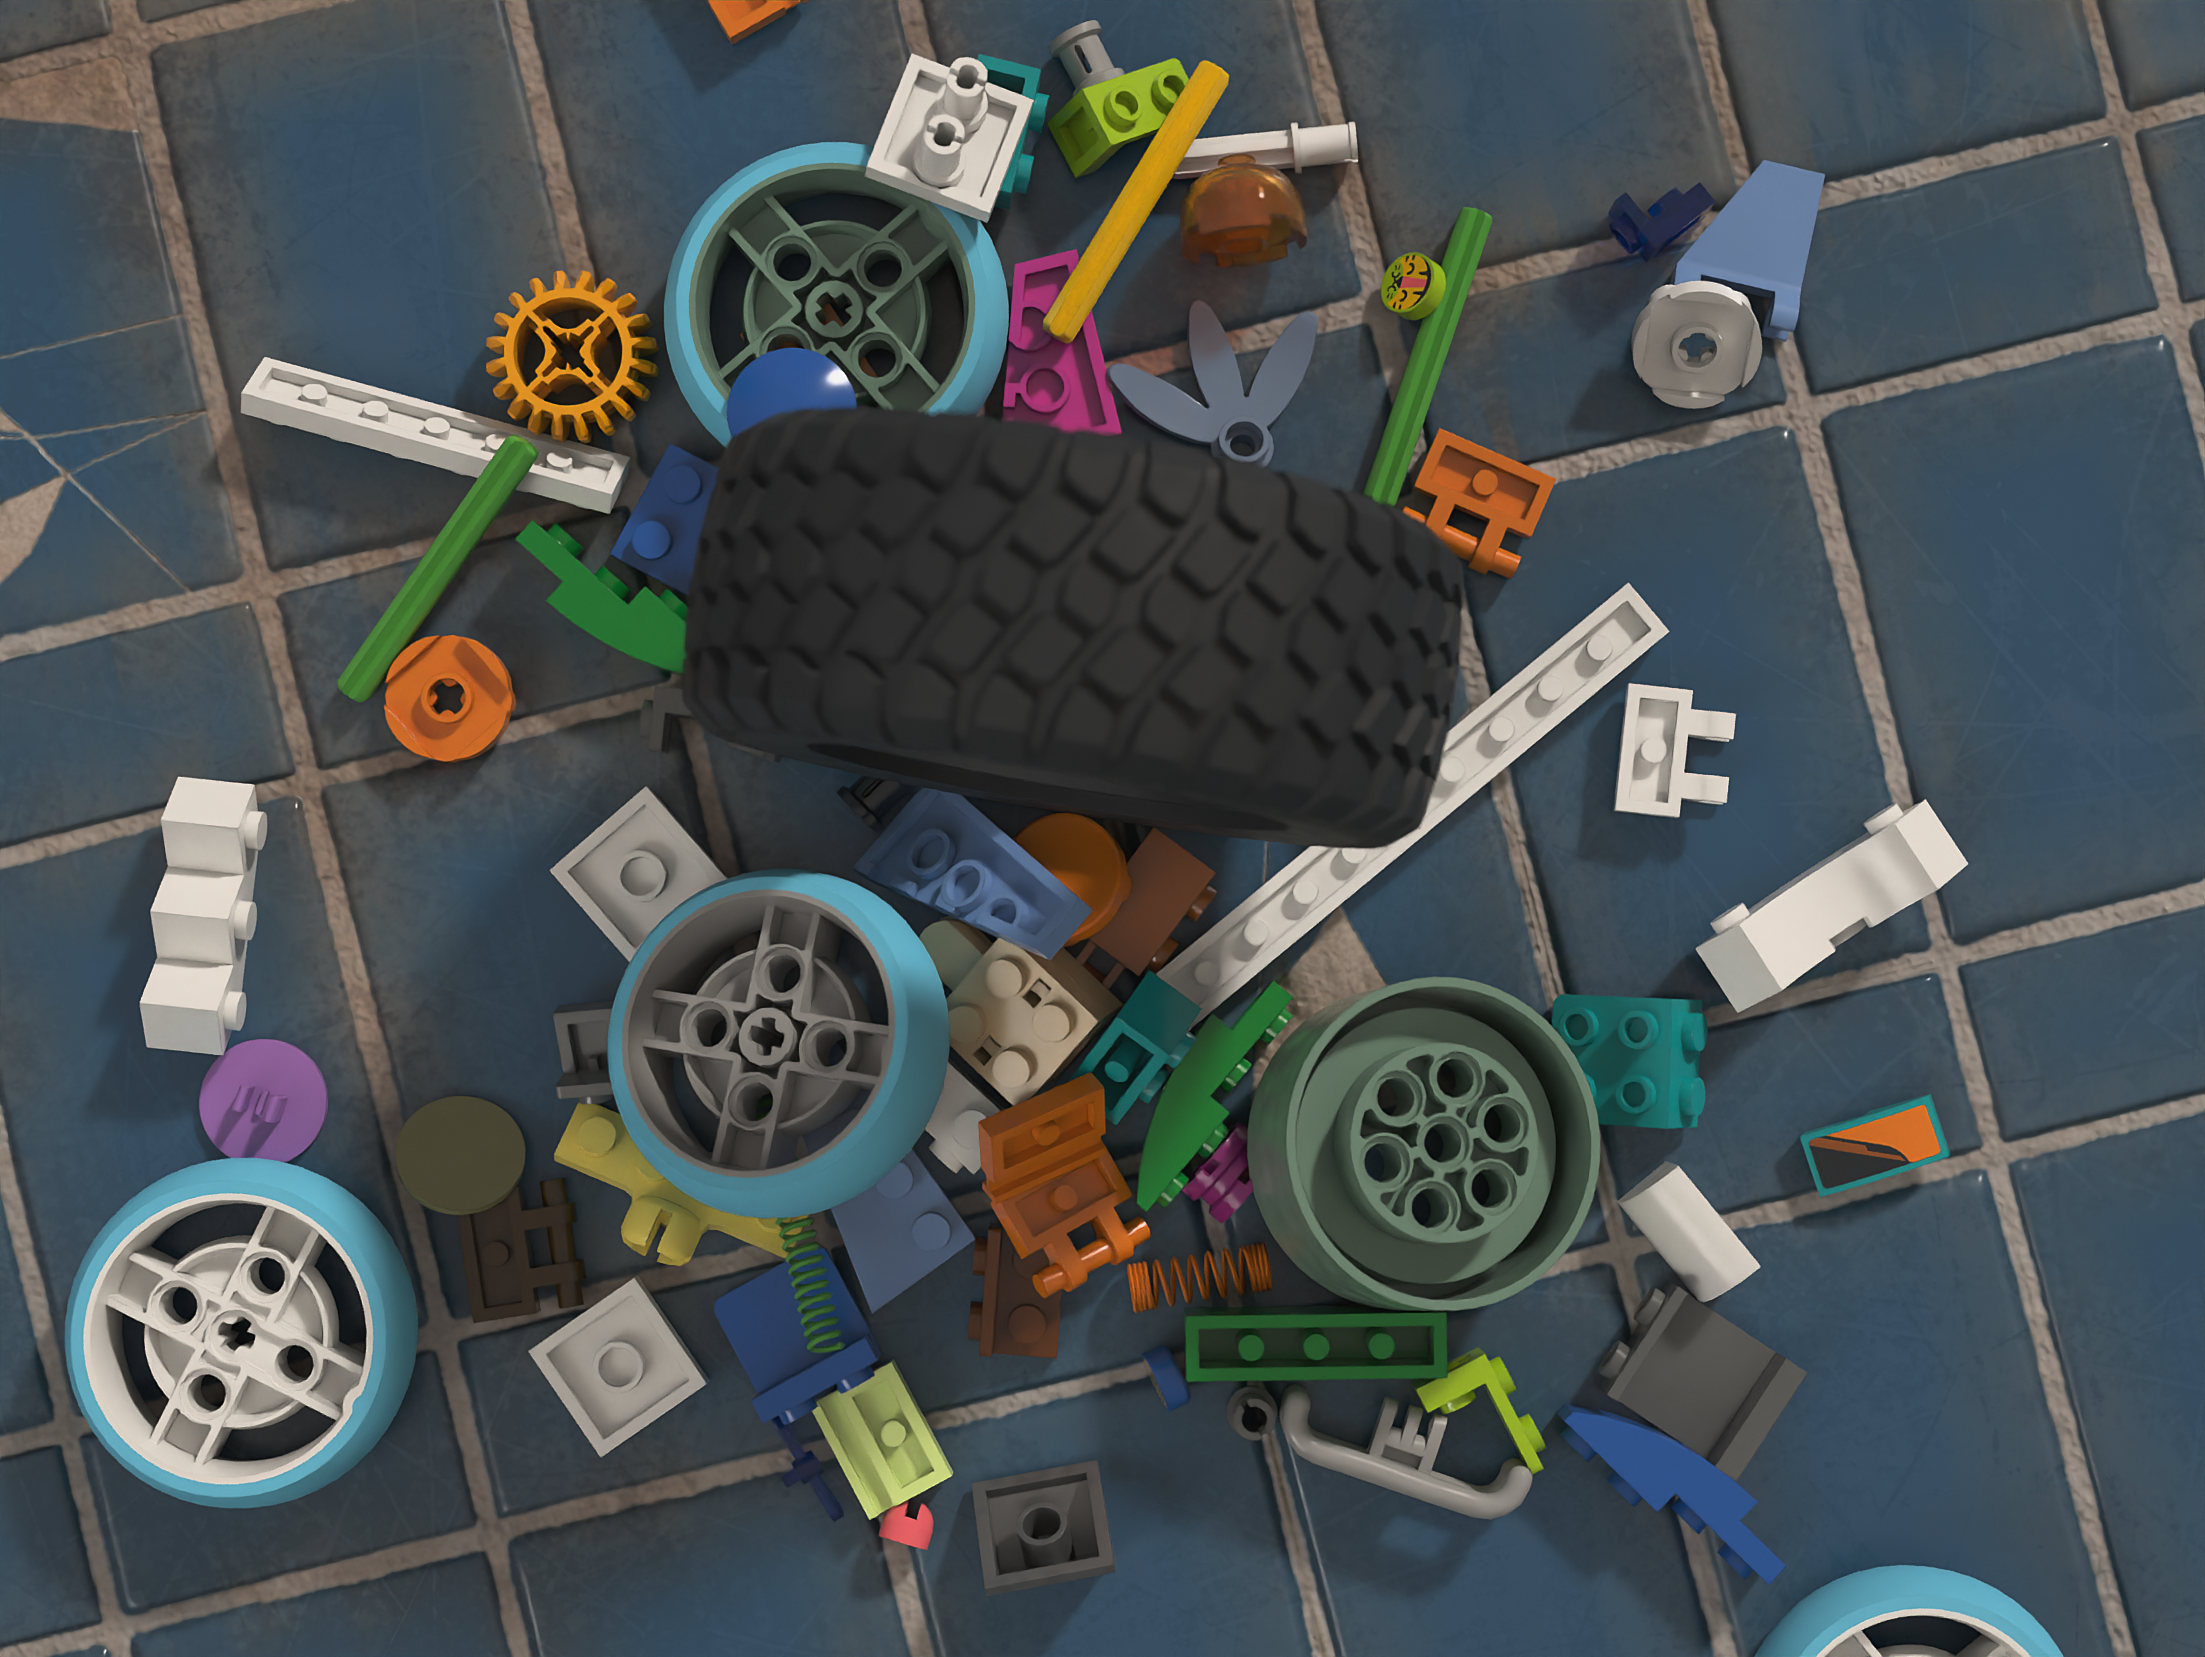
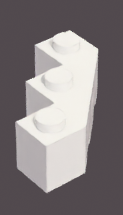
(203, 916)

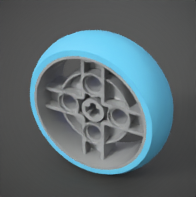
(753, 1159)

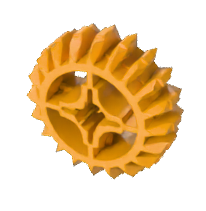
(534, 317)

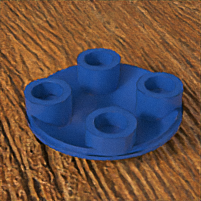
(783, 383)

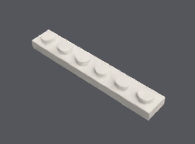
(428, 432)

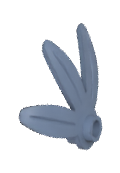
(1229, 414)

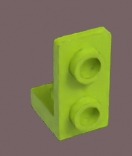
(1115, 114)
(1457, 1391)

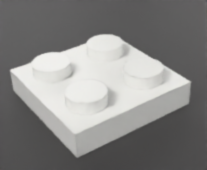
(636, 870)
(619, 1366)

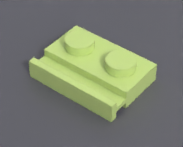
(882, 1440)

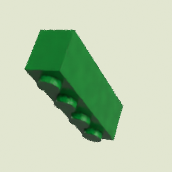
(1313, 1343)

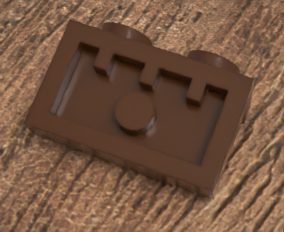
(1012, 1313)

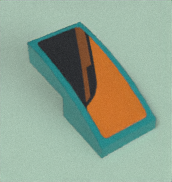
(1875, 1145)

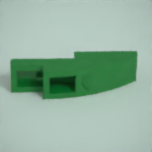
(644, 629)
(1185, 1113)

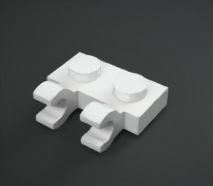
(1655, 750)

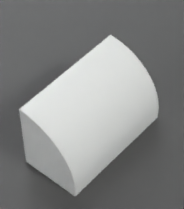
(1688, 1233)

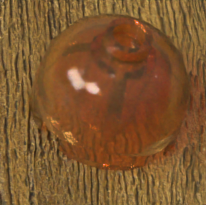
(1241, 214)

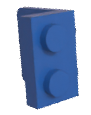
(771, 1346)

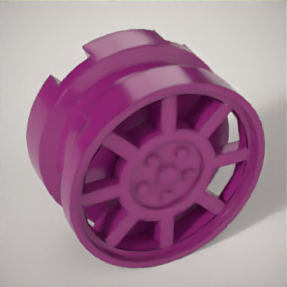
(1224, 1176)

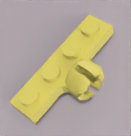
(603, 1149)

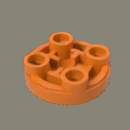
(1085, 861)

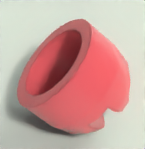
(908, 1530)

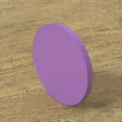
(263, 1101)

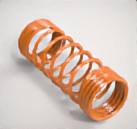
(1258, 1268)

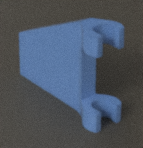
(1761, 242)

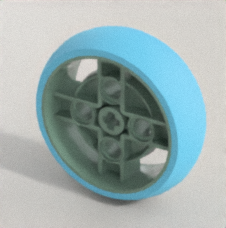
(898, 318)

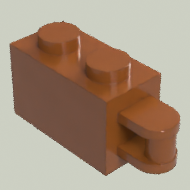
(1164, 889)

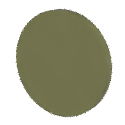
(460, 1155)

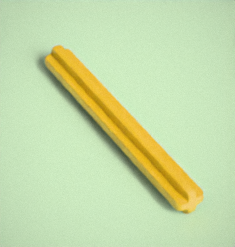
(1135, 201)

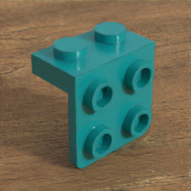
(1637, 1056)

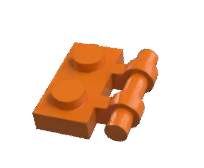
(1483, 486)
(1057, 1207)

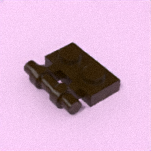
(500, 1255)

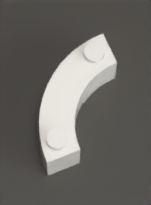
(1804, 920)

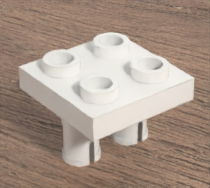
(949, 136)

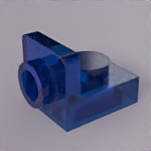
(1671, 218)

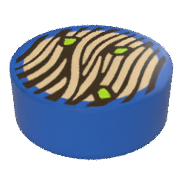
(1166, 1377)

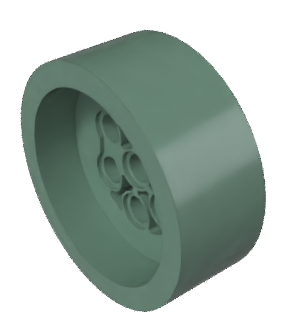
(1322, 1115)

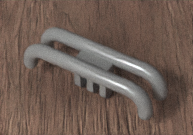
(1402, 1459)

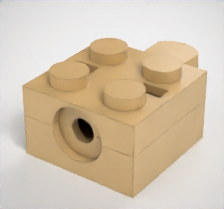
(1013, 1010)

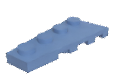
(971, 870)
(899, 1224)

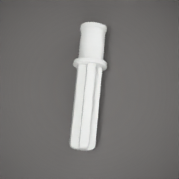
(1277, 149)

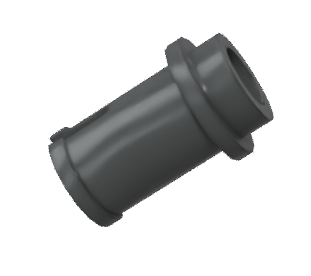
(1254, 1397)

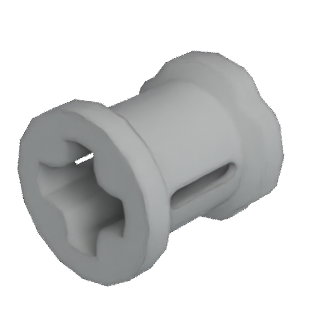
(1079, 40)

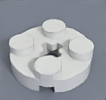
(1691, 309)

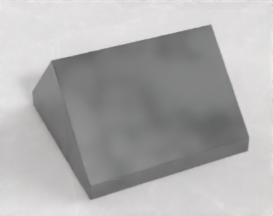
(1043, 1528)

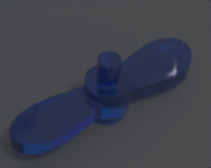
(807, 1469)

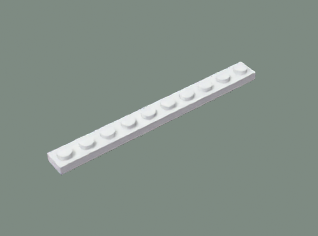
(1471, 757)

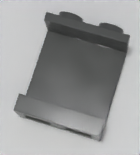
(1699, 1378)

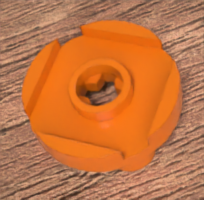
(412, 698)

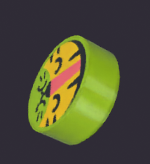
(1413, 286)

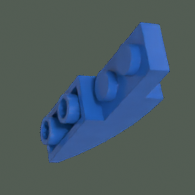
(1657, 1468)

